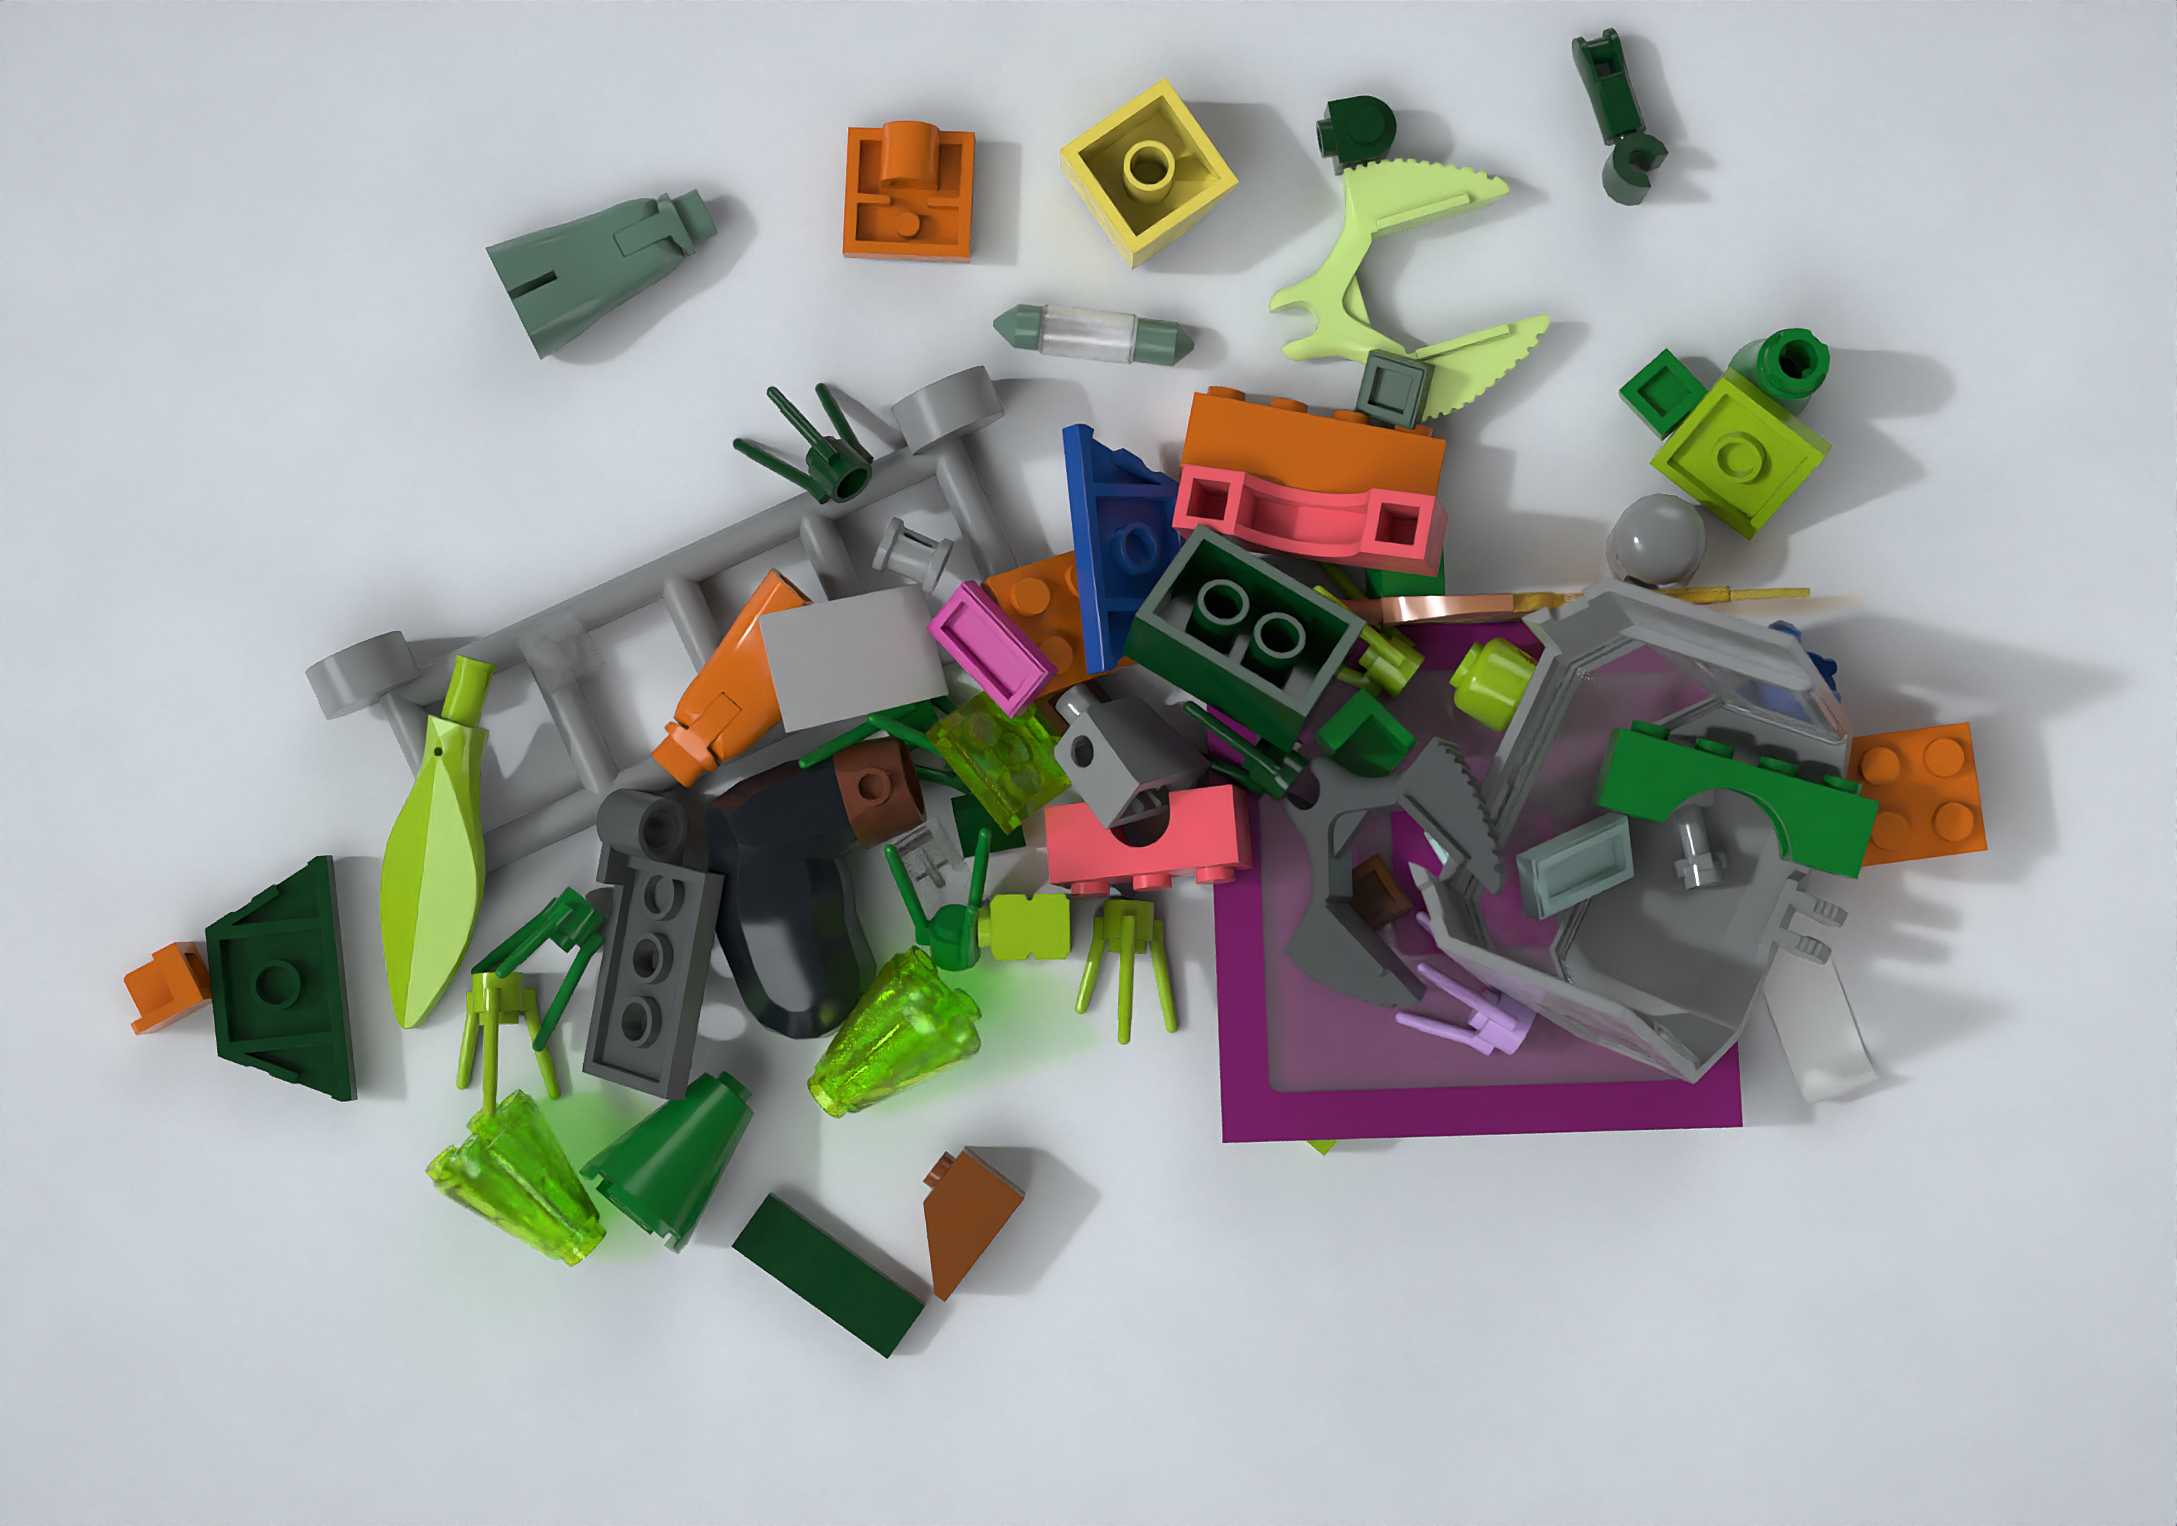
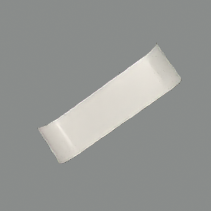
(1815, 1022)

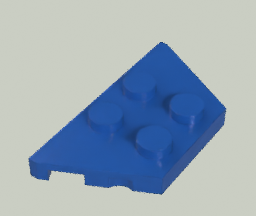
(1119, 538)

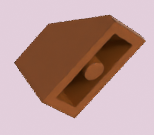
(964, 1215)

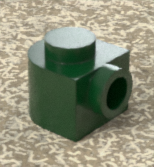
(1356, 132)

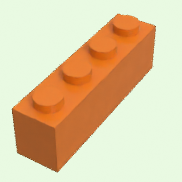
(1307, 449)

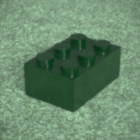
(1243, 637)

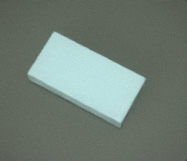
(1575, 866)

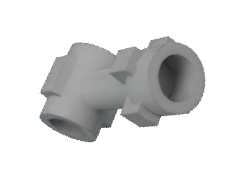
(1701, 866)

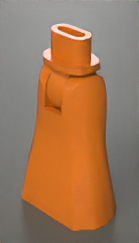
(732, 695)

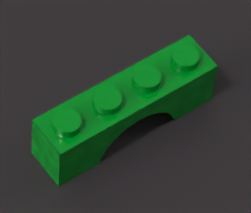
(1813, 823)

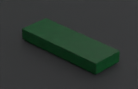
(828, 1275)

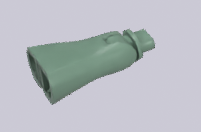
(588, 267)

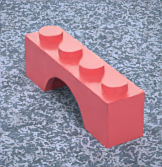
(1360, 530)

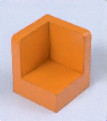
(169, 987)

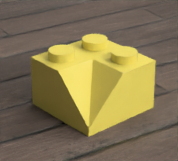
(1147, 173)

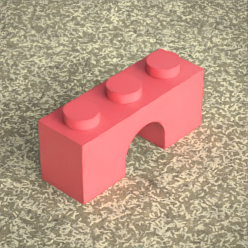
(1204, 839)

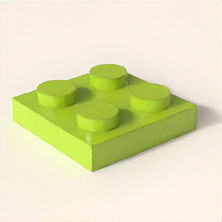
(1740, 453)

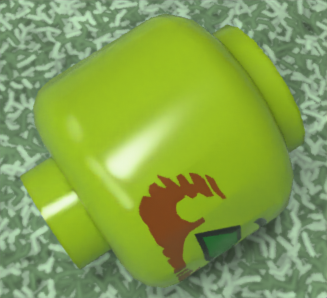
(1492, 682)

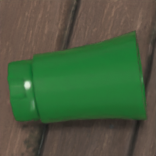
(1796, 349)

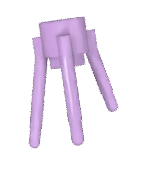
(1497, 1018)

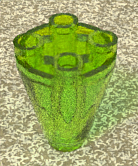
(896, 1037)
(521, 1181)

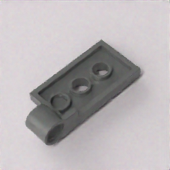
(651, 906)

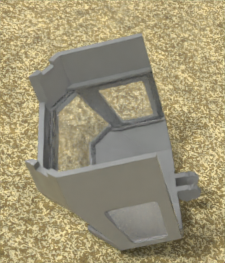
(1647, 961)

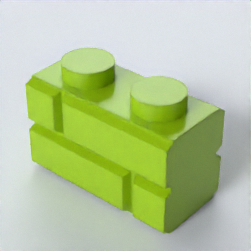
(1022, 926)

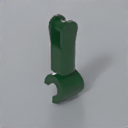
(1618, 118)

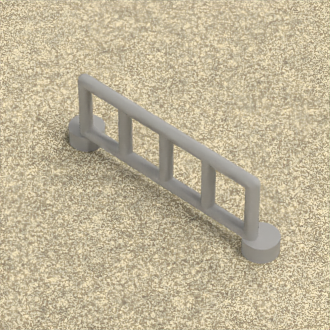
(387, 673)

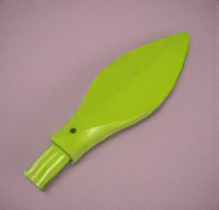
(437, 853)

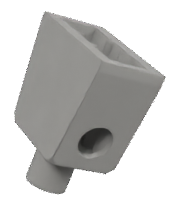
(1123, 756)

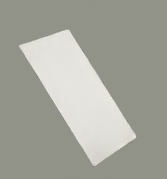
(852, 656)

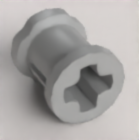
(912, 555)

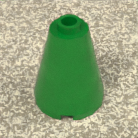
(674, 1158)

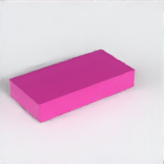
(992, 648)

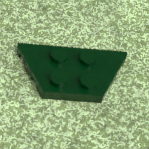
(284, 984)

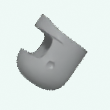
(1657, 542)

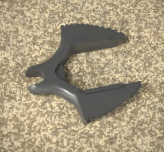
(1332, 938)

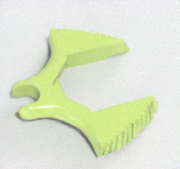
(1384, 202)

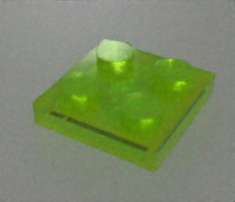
(1002, 758)

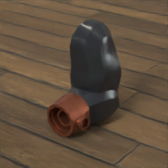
(788, 887)

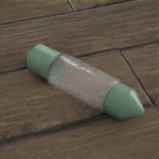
(1094, 334)

